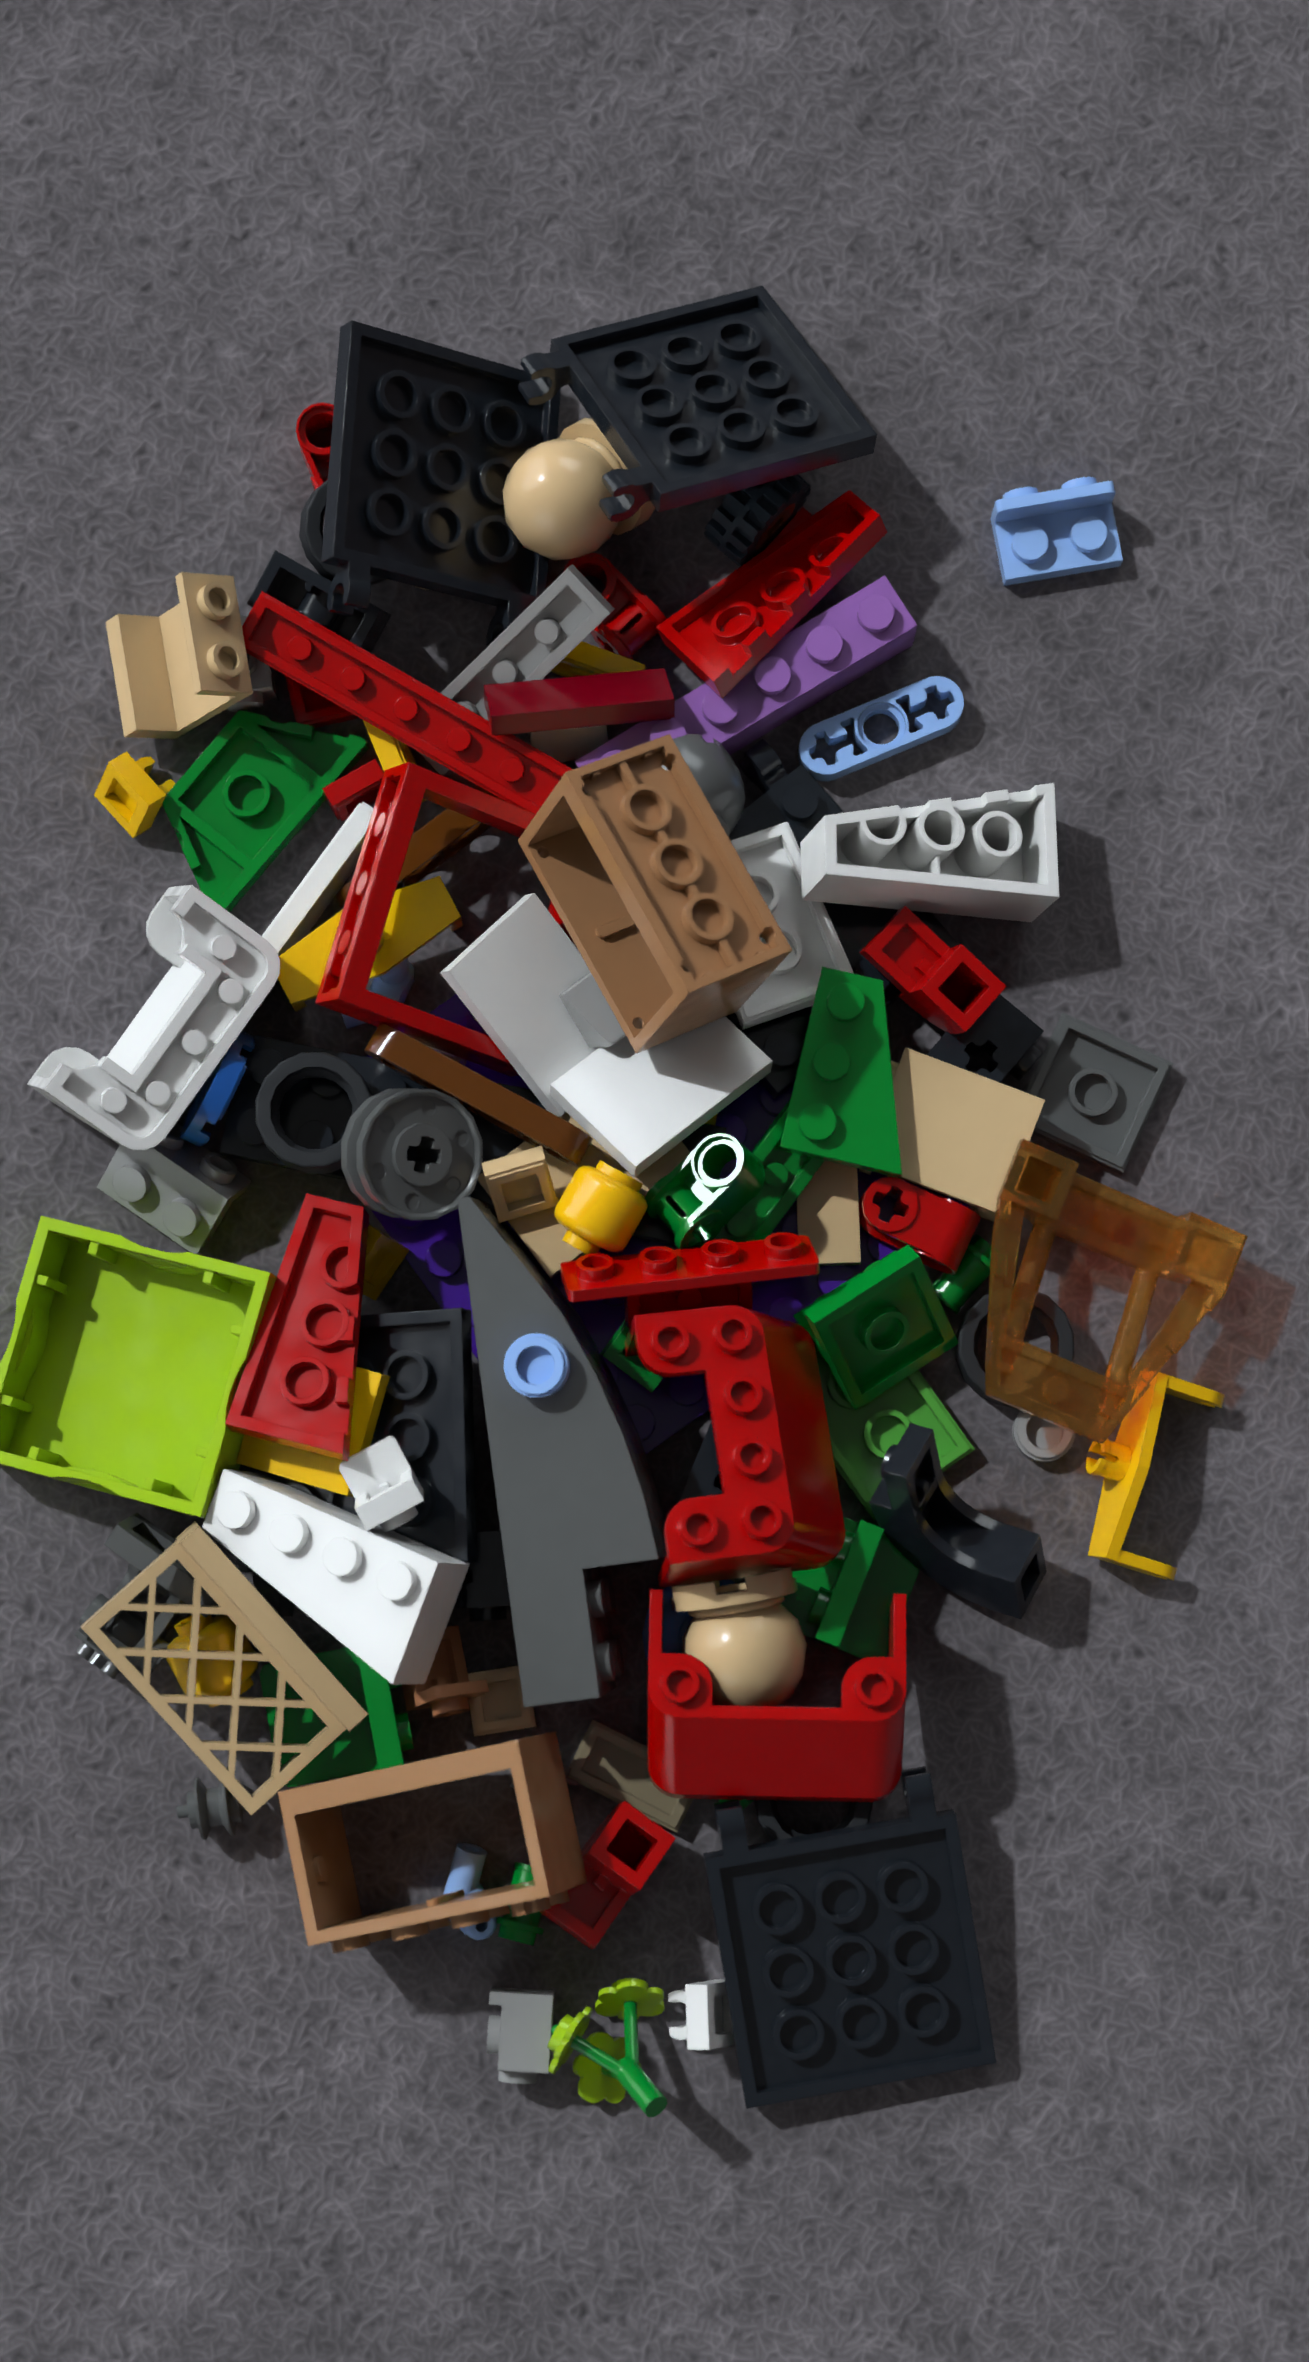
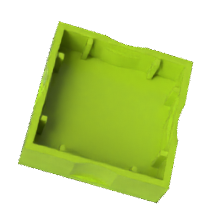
(127, 1366)

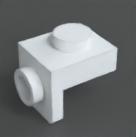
(382, 1485)

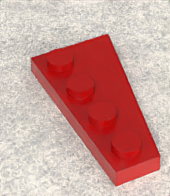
(761, 601)
(306, 1347)

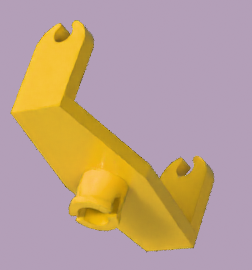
(414, 919)
(1126, 1469)

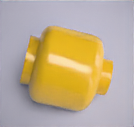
(600, 1209)
(212, 1675)

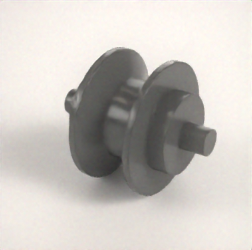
(211, 1808)

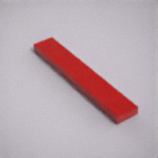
(399, 704)

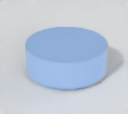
(537, 1365)

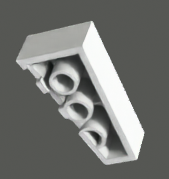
(940, 856)
(364, 1587)

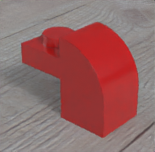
(935, 980)
(616, 1866)

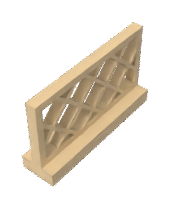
(264, 1629)

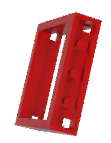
(370, 902)

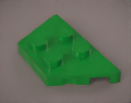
(252, 798)

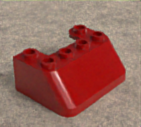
(769, 1443)

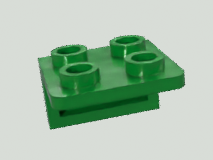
(369, 1746)

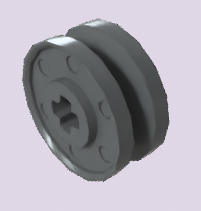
(377, 1148)

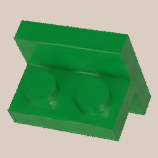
(879, 1326)
(852, 1595)

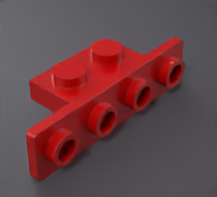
(689, 1278)

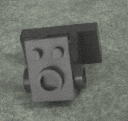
(139, 1544)

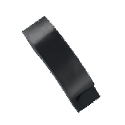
(949, 1538)

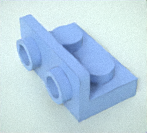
(1056, 531)

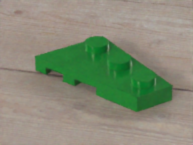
(844, 1079)

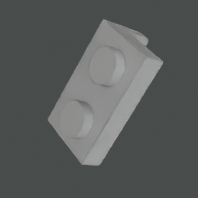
(175, 1188)

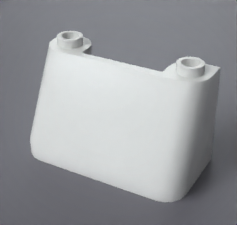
(180, 1032)

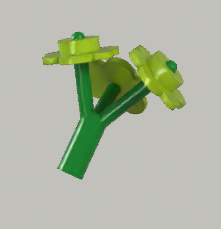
(608, 2064)

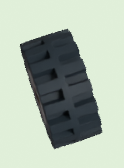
(755, 517)

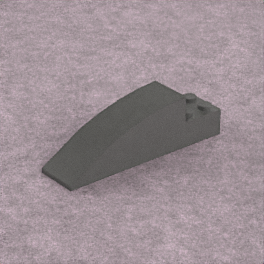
(564, 1473)

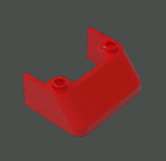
(776, 1750)

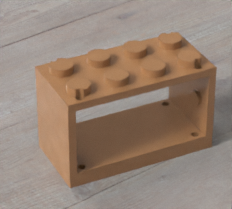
(653, 893)
(325, 1868)

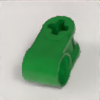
(702, 1194)

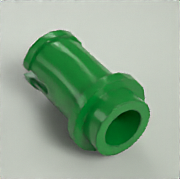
(972, 1272)
(522, 1927)

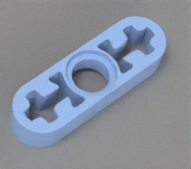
(926, 724)

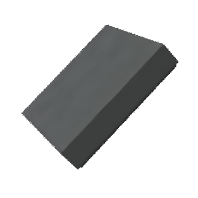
(1095, 1092)

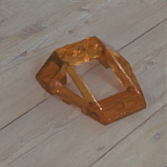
(1097, 1217)

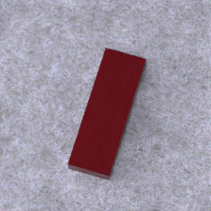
(579, 701)

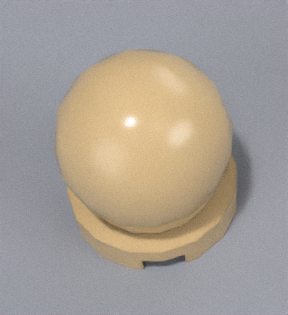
(557, 491)
(745, 1637)

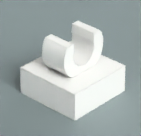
(707, 2016)

